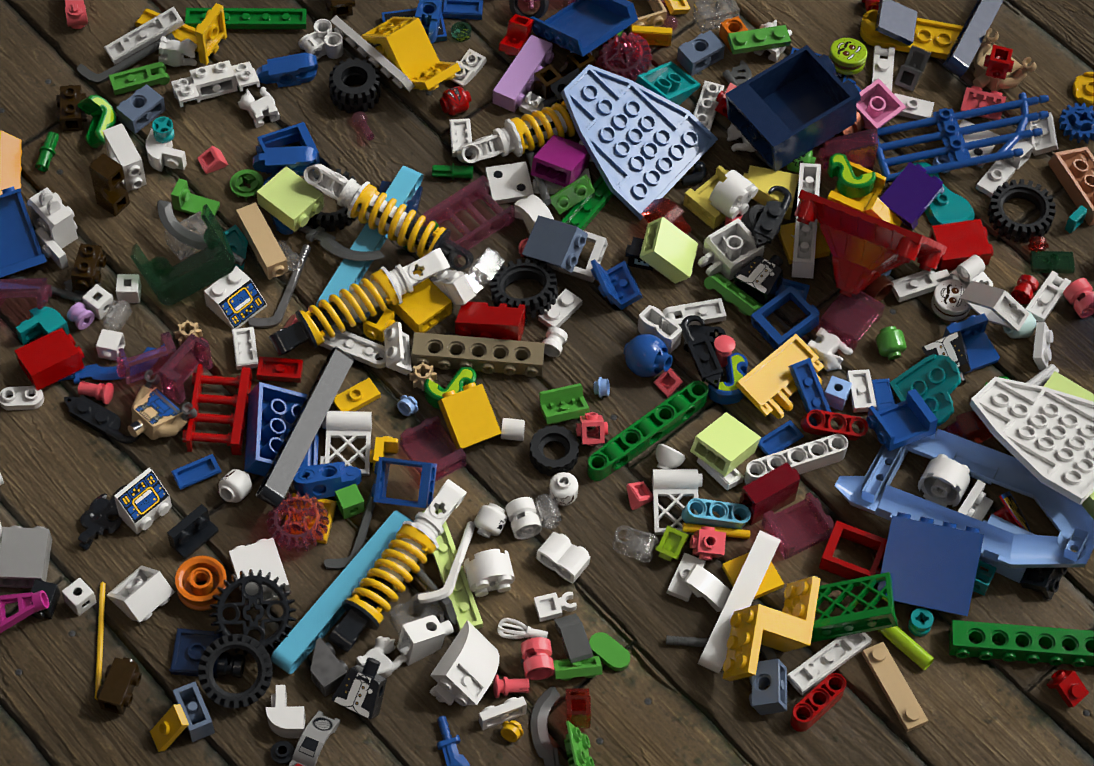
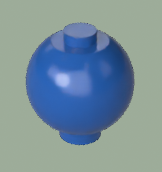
(647, 355)

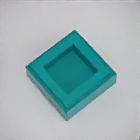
(1076, 219)

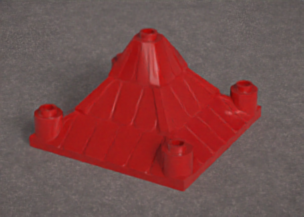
(864, 244)

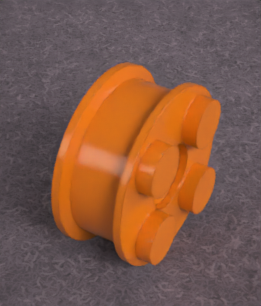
(195, 570)

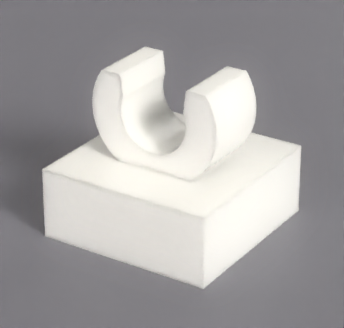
(531, 103)

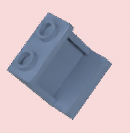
(555, 243)

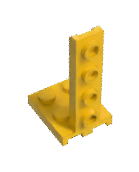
(205, 35)

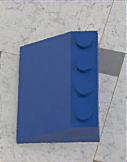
(268, 422)

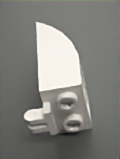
(465, 668)

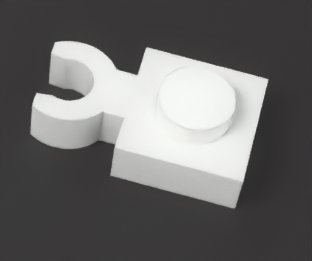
(551, 606)

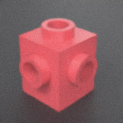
(592, 436)
(708, 543)

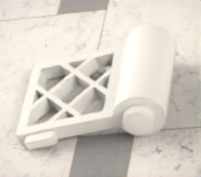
(348, 425)
(670, 484)

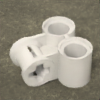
(323, 41)
(971, 270)

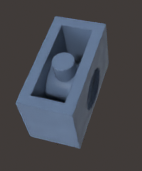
(700, 52)
(140, 108)
(774, 698)
(195, 711)

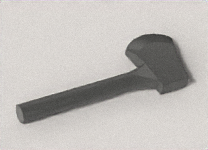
(445, 603)

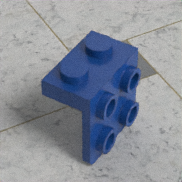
(617, 284)
(978, 346)

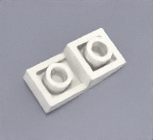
(470, 66)
(708, 586)

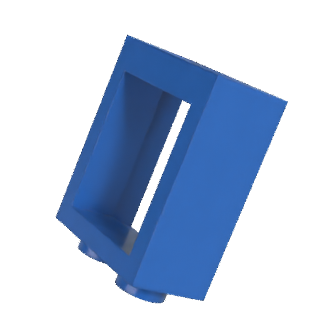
(284, 137)
(769, 333)
(426, 483)

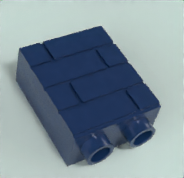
(792, 107)

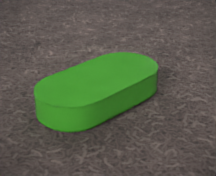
(609, 651)

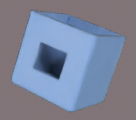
(837, 392)

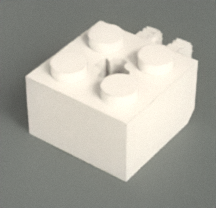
(51, 215)
(729, 250)

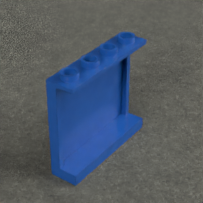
(586, 24)
(17, 236)
(931, 563)

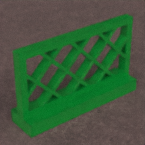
(859, 622)

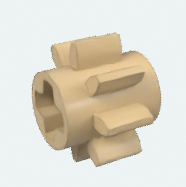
(185, 330)
(421, 373)

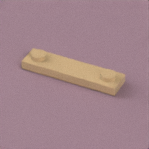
(895, 687)

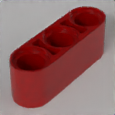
(824, 426)
(820, 692)

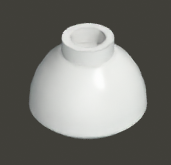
(668, 457)

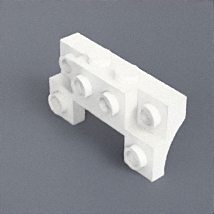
(214, 81)

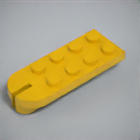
(929, 35)

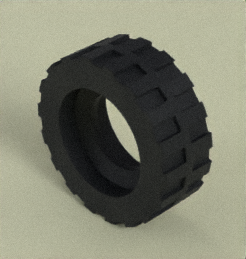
(554, 434)

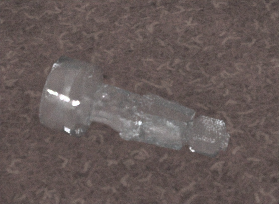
(293, 259)

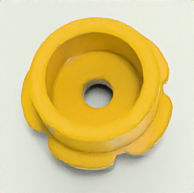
(511, 731)

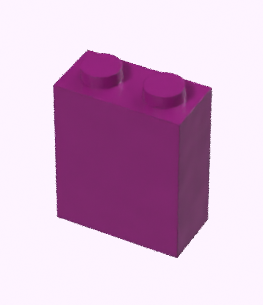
(560, 161)

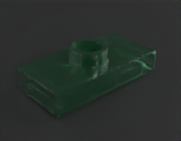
(1052, 261)

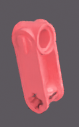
(76, 14)

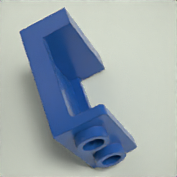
(902, 422)

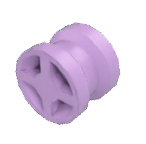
(80, 315)

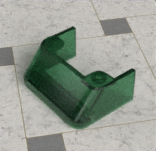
(193, 273)

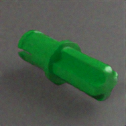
(47, 152)
(452, 171)

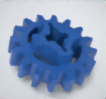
(1078, 122)

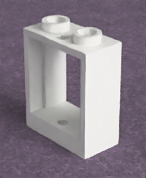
(123, 151)
(597, 254)
(995, 305)

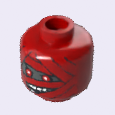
(455, 100)

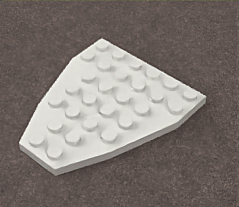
(1043, 431)

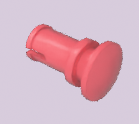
(723, 347)
(99, 391)
(509, 686)

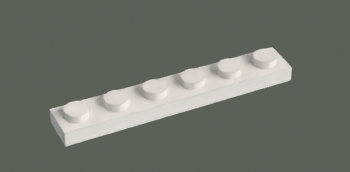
(376, 57)

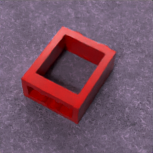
(856, 535)

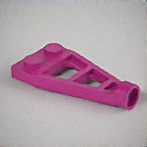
(26, 608)

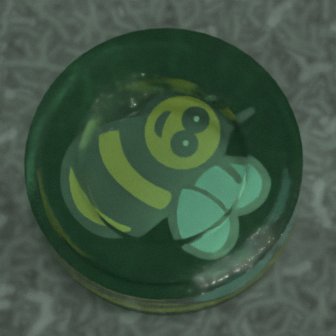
(461, 31)

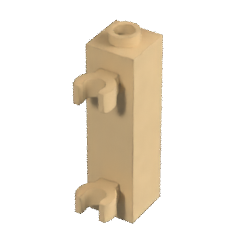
(262, 241)

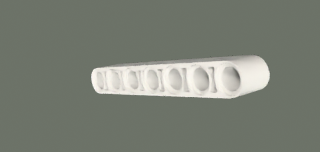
(739, 598)

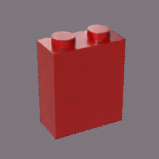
(962, 242)
(50, 358)

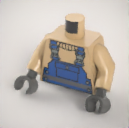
(157, 414)

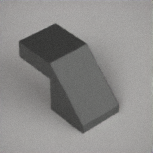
(913, 68)
(573, 637)

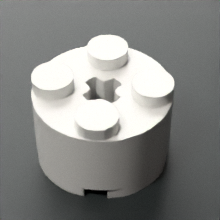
(733, 194)
(944, 481)
(489, 572)

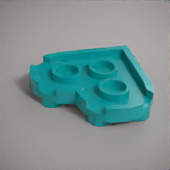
(934, 381)

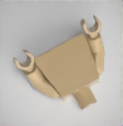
(995, 84)

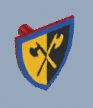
(1011, 511)

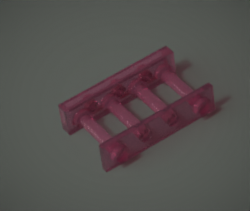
(463, 201)

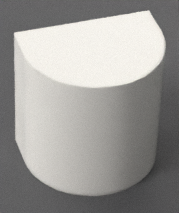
(513, 429)

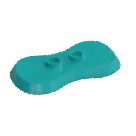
(947, 206)

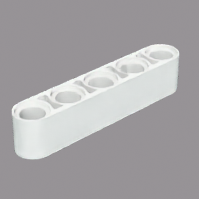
(802, 453)

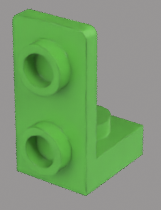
(188, 202)

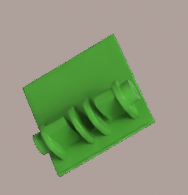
(577, 747)

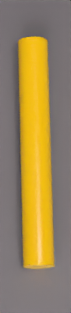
(730, 532)

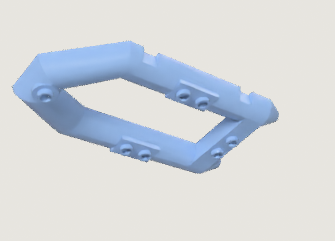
(989, 467)

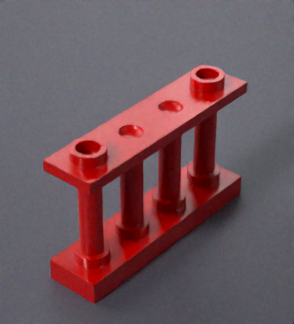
(236, 420)

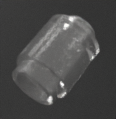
(117, 315)
(547, 511)

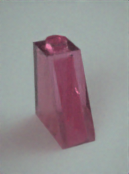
(858, 148)

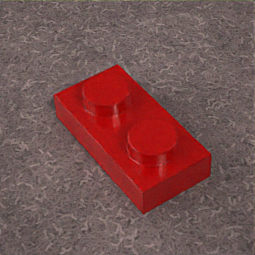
(280, 369)

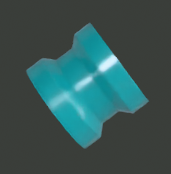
(159, 128)
(915, 624)

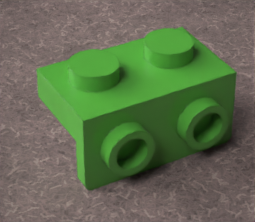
(572, 194)
(563, 403)

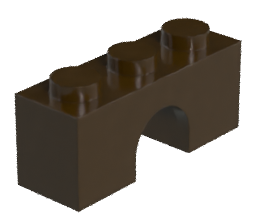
(548, 75)
(106, 177)

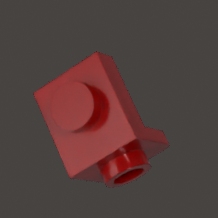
(1068, 686)

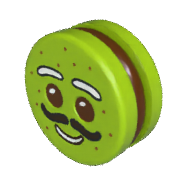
(848, 56)

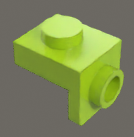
(671, 543)

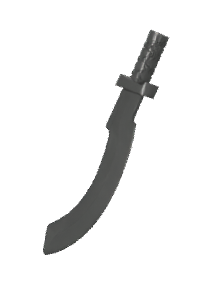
(181, 233)
(330, 244)
(539, 727)

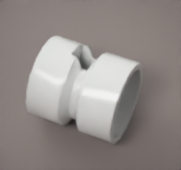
(523, 518)

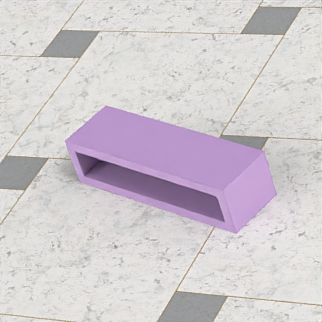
(519, 77)

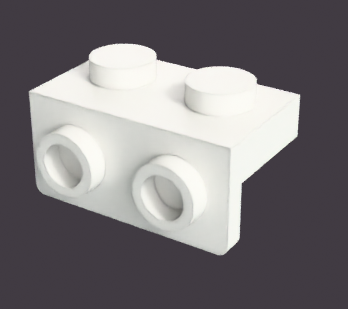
(1047, 141)
(397, 349)

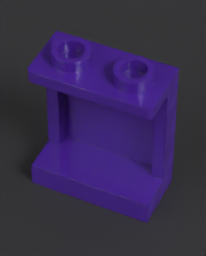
(912, 193)

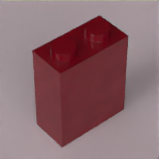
(770, 492)

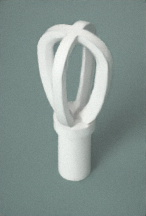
(525, 631)

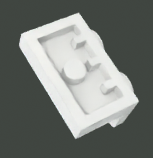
(976, 503)

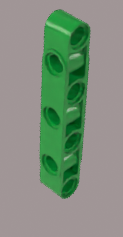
(647, 430)

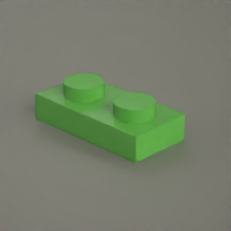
(585, 668)

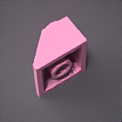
(878, 105)

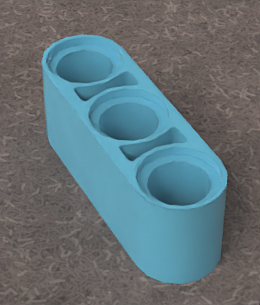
(724, 509)

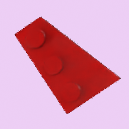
(486, 321)

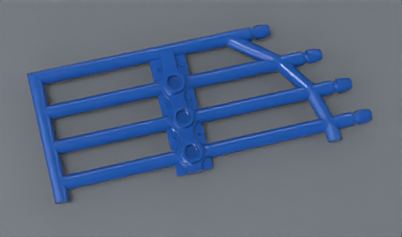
(953, 139)

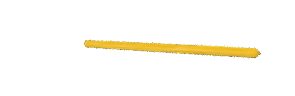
(100, 638)

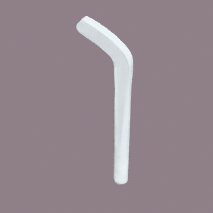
(454, 571)

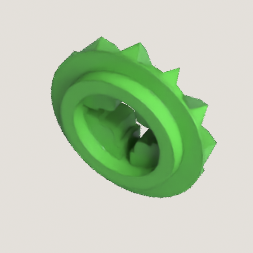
(249, 176)

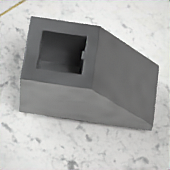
(326, 669)

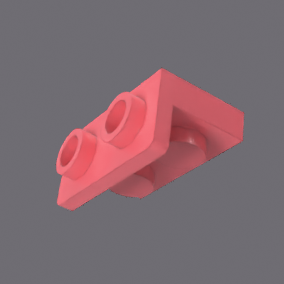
(976, 98)

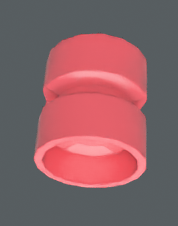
(1081, 296)
(537, 658)

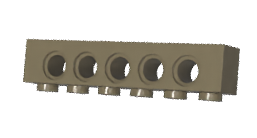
(487, 348)

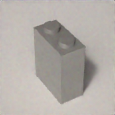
(24, 556)

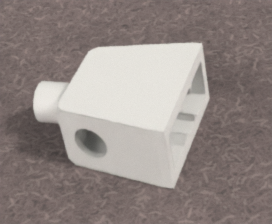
(422, 638)

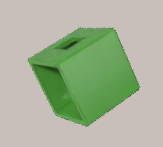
(349, 501)

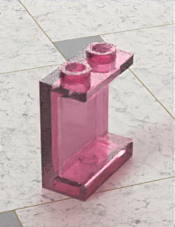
(26, 288)
(851, 317)
(182, 364)
(135, 367)
(432, 445)
(799, 526)

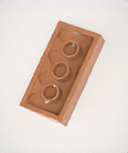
(1076, 174)

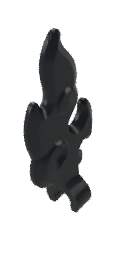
(97, 520)

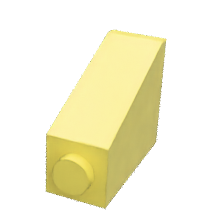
(767, 178)

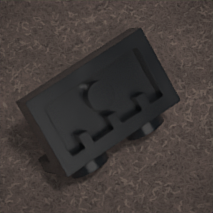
(192, 532)
(1043, 580)

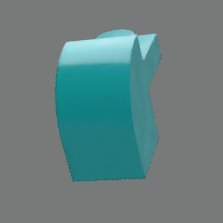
(41, 322)

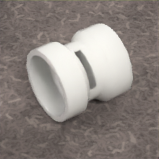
(554, 340)

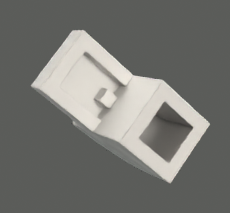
(163, 154)
(529, 209)
(284, 720)

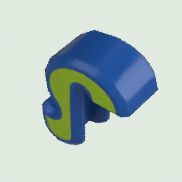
(728, 392)

